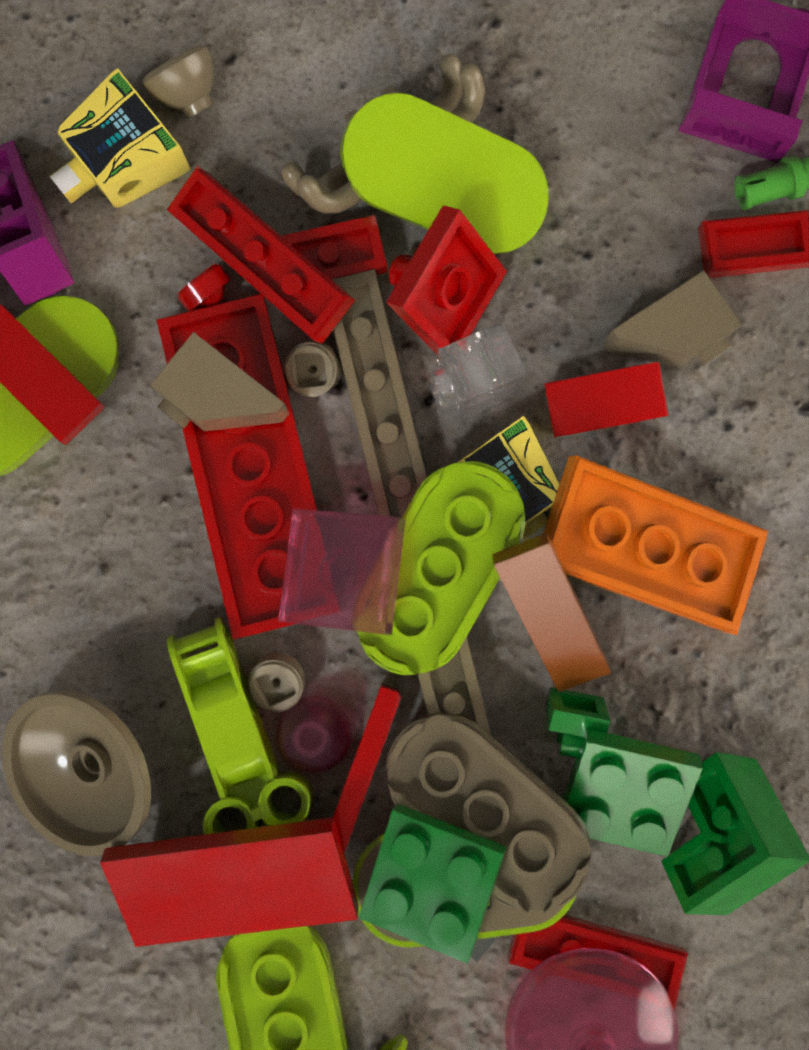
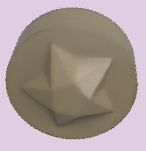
(312, 368)
(276, 682)

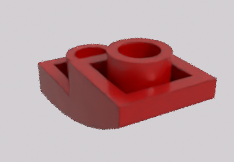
(606, 399)

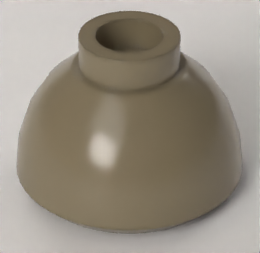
(184, 81)

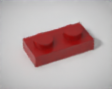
(343, 247)

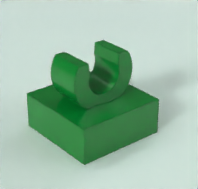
(571, 714)

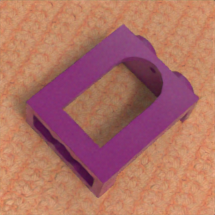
(738, 123)

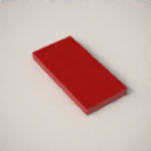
(232, 882)

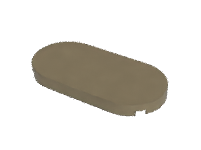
(472, 782)

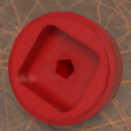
(205, 289)

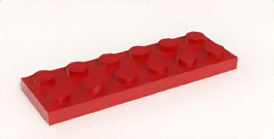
(245, 474)

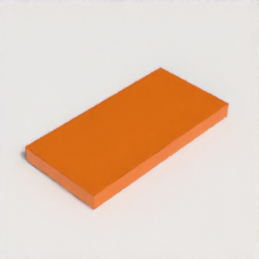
(654, 545)

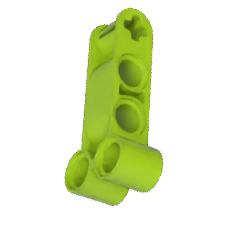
(232, 731)

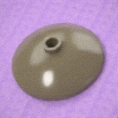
(76, 772)

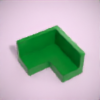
(742, 840)

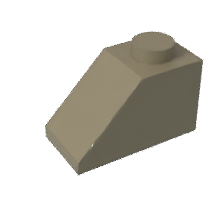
(678, 327)
(213, 391)

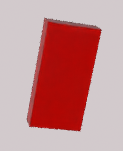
(755, 243)

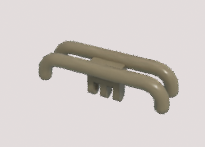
(332, 190)

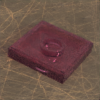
(342, 570)

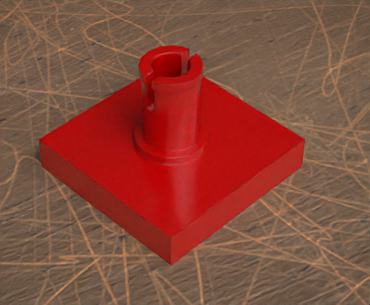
(445, 281)

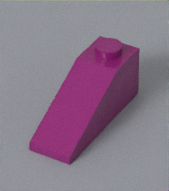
(29, 245)

